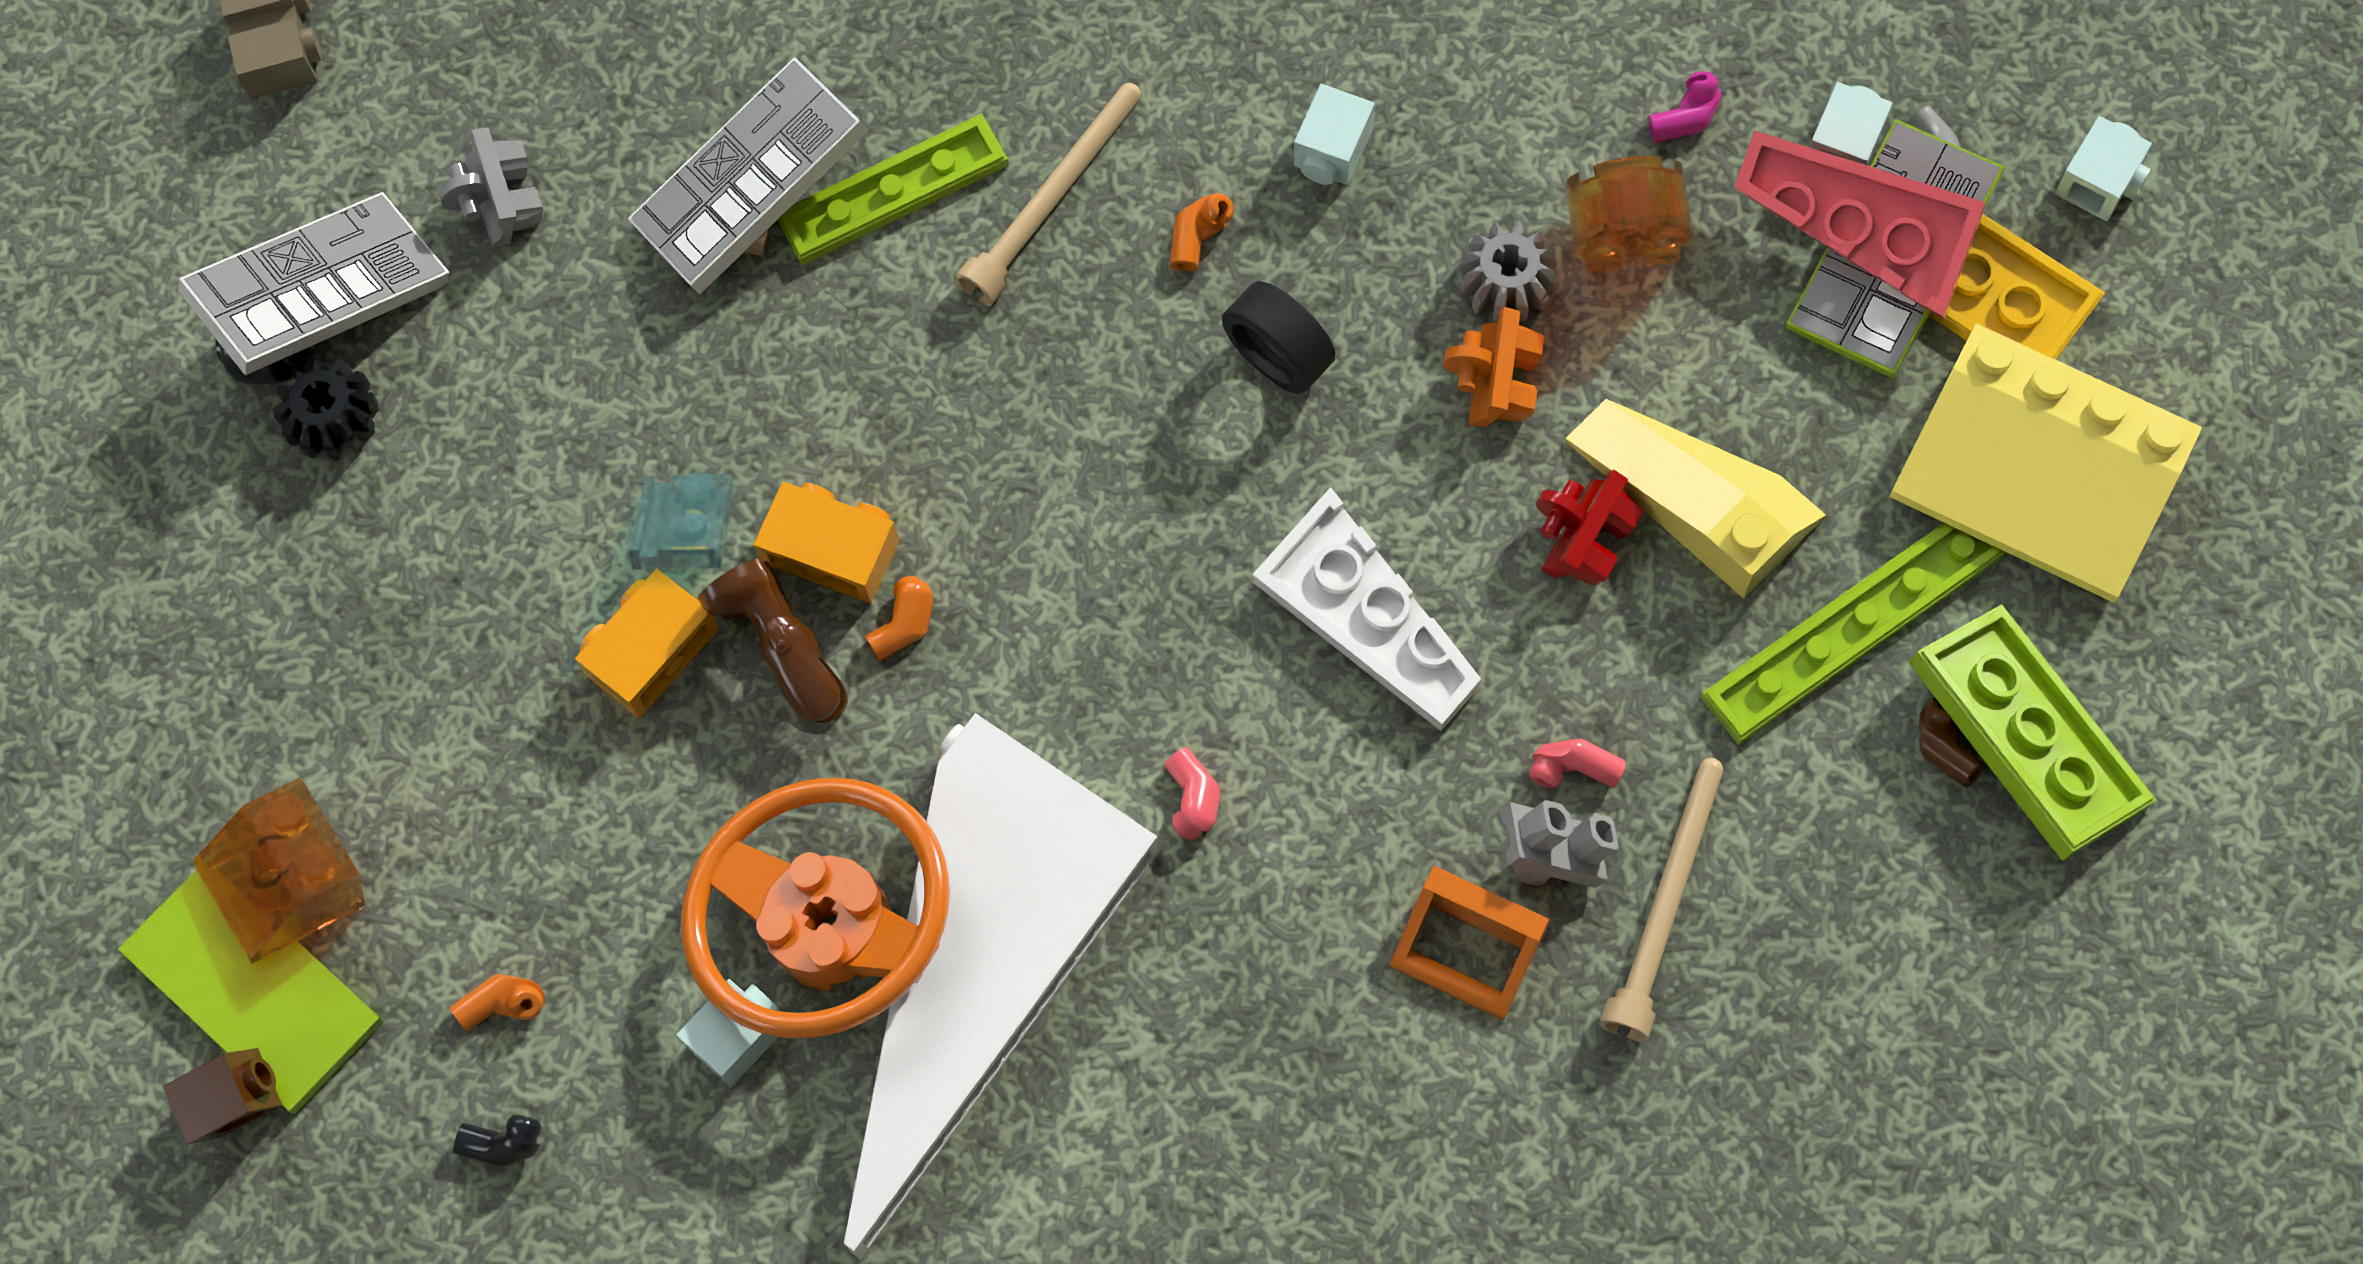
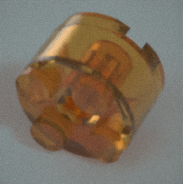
(1629, 212)

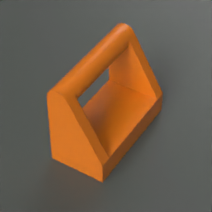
(1483, 911)

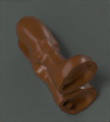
(786, 642)

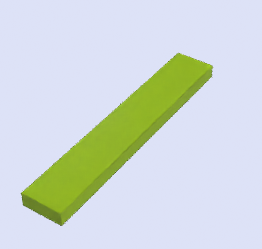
(1847, 629)

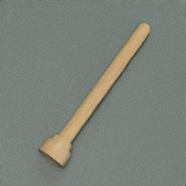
(989, 268)
(1632, 1004)

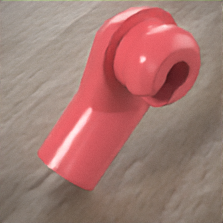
(1571, 756)
(1199, 797)

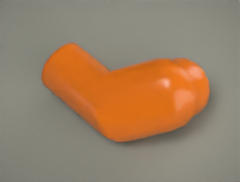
(1197, 225)
(909, 618)
(502, 996)

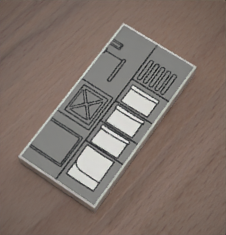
(747, 175)
(313, 282)

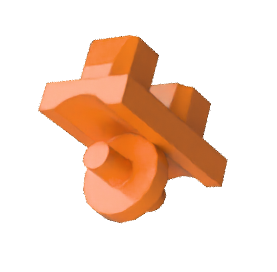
(1487, 365)

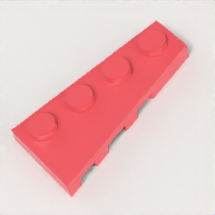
(1878, 220)

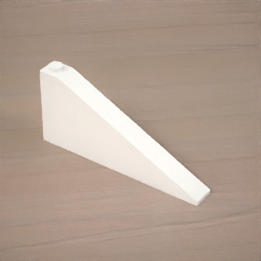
(1031, 888)

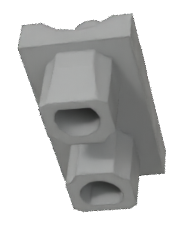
(485, 185)
(1552, 844)

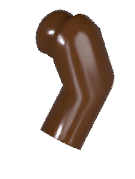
(1942, 747)

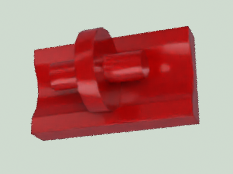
(1599, 507)

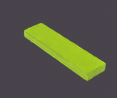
(892, 189)

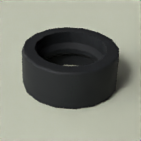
(1278, 337)

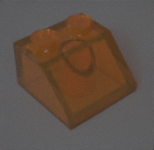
(279, 871)

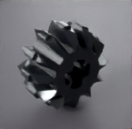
(332, 426)

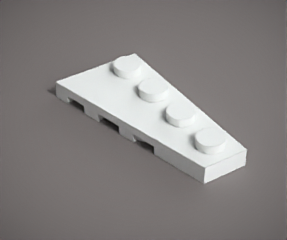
(1355, 601)

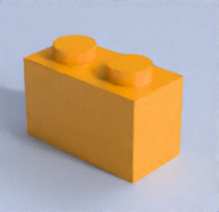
(827, 540)
(646, 642)

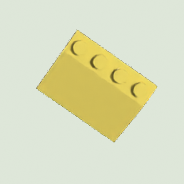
(2045, 462)

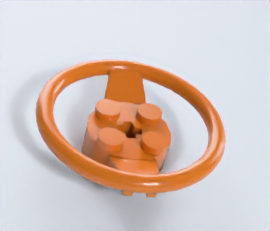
(795, 899)

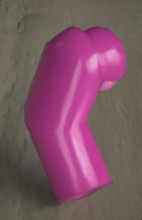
(1693, 112)

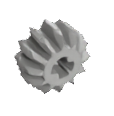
(1484, 269)

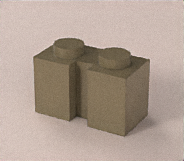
(271, 44)

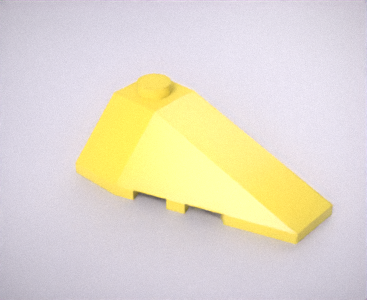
(1709, 500)

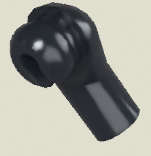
(497, 1147)

